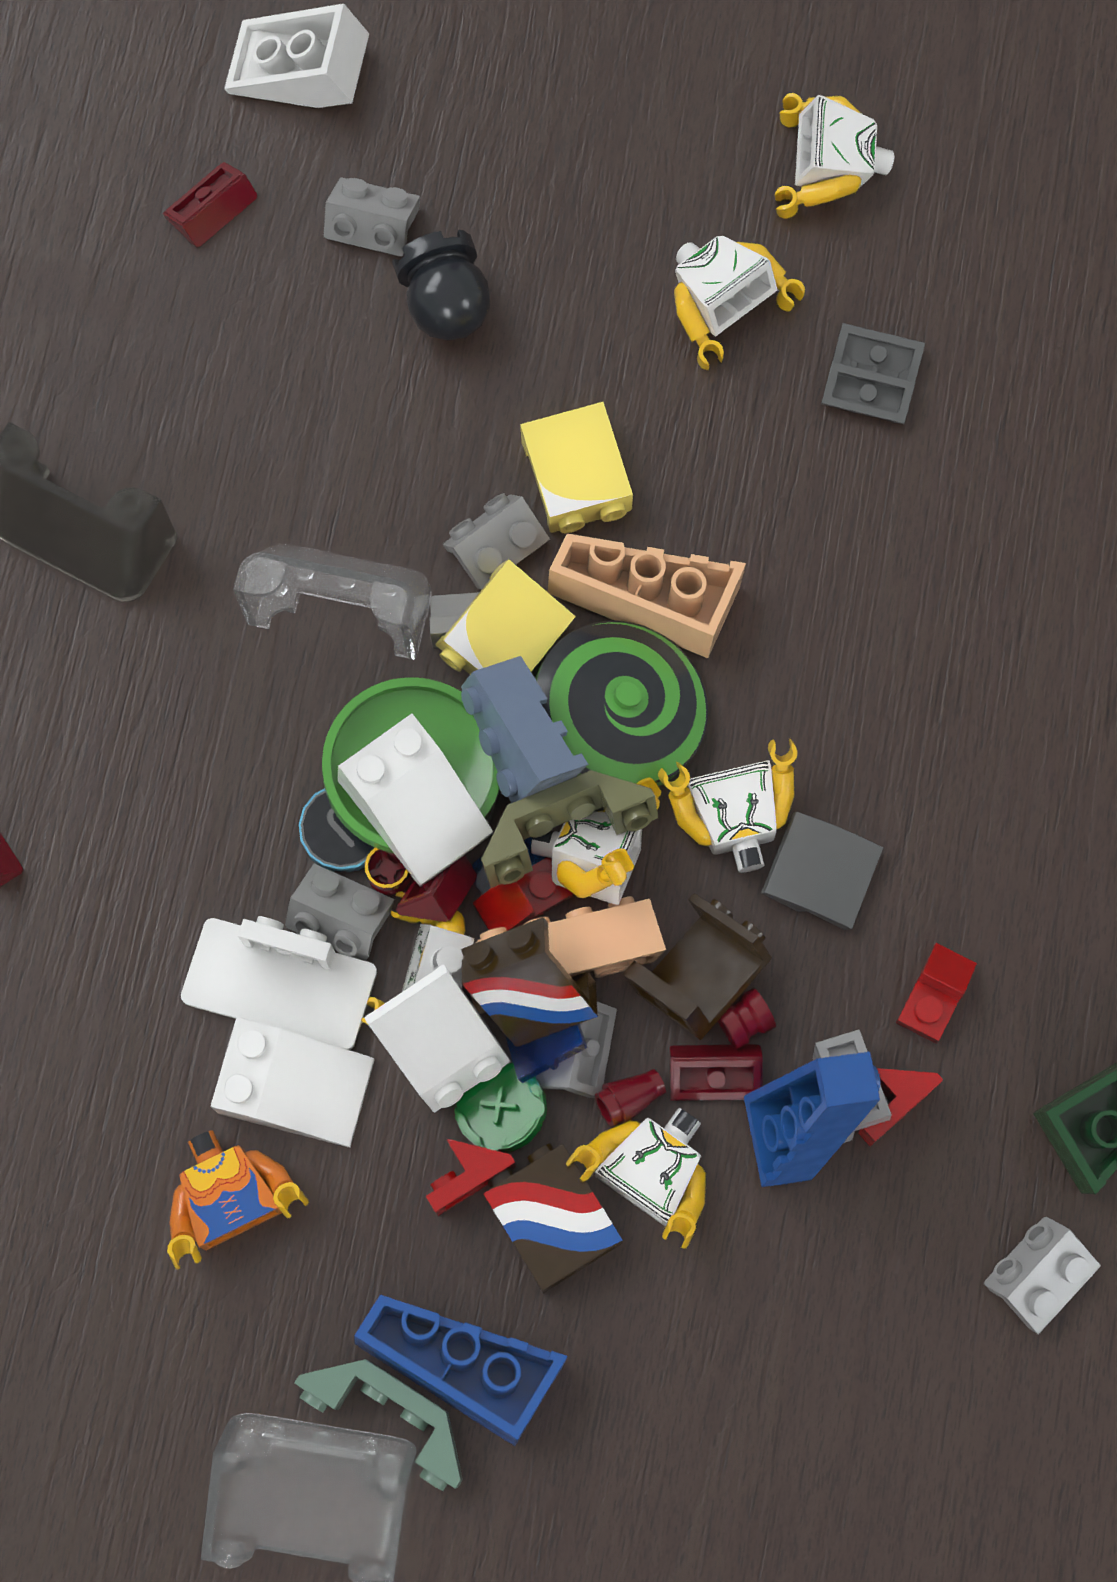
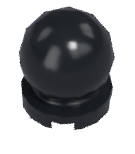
(445, 289)

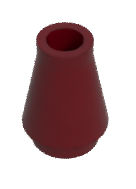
(627, 1097)

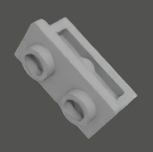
(370, 215)
(499, 534)
(340, 910)
(1042, 1273)

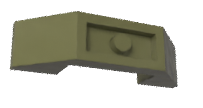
(625, 803)

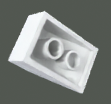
(299, 57)
(414, 799)
(438, 1039)
(292, 1083)

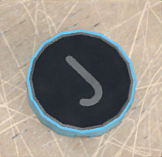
(328, 839)

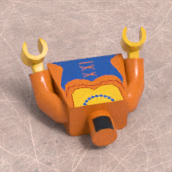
(225, 1196)

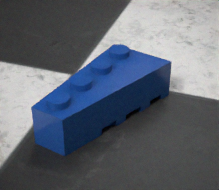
(809, 1115)
(469, 1368)

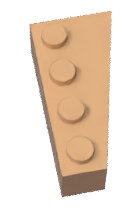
(661, 591)
(601, 939)

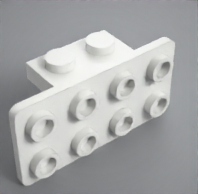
(279, 979)

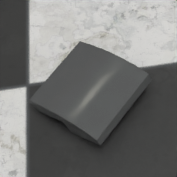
(873, 373)
(822, 870)

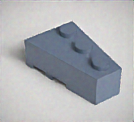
(518, 730)

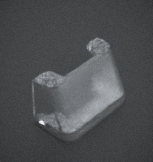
(277, 575)
(308, 1495)

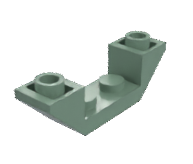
(334, 1384)

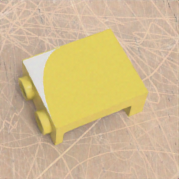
(577, 468)
(505, 622)

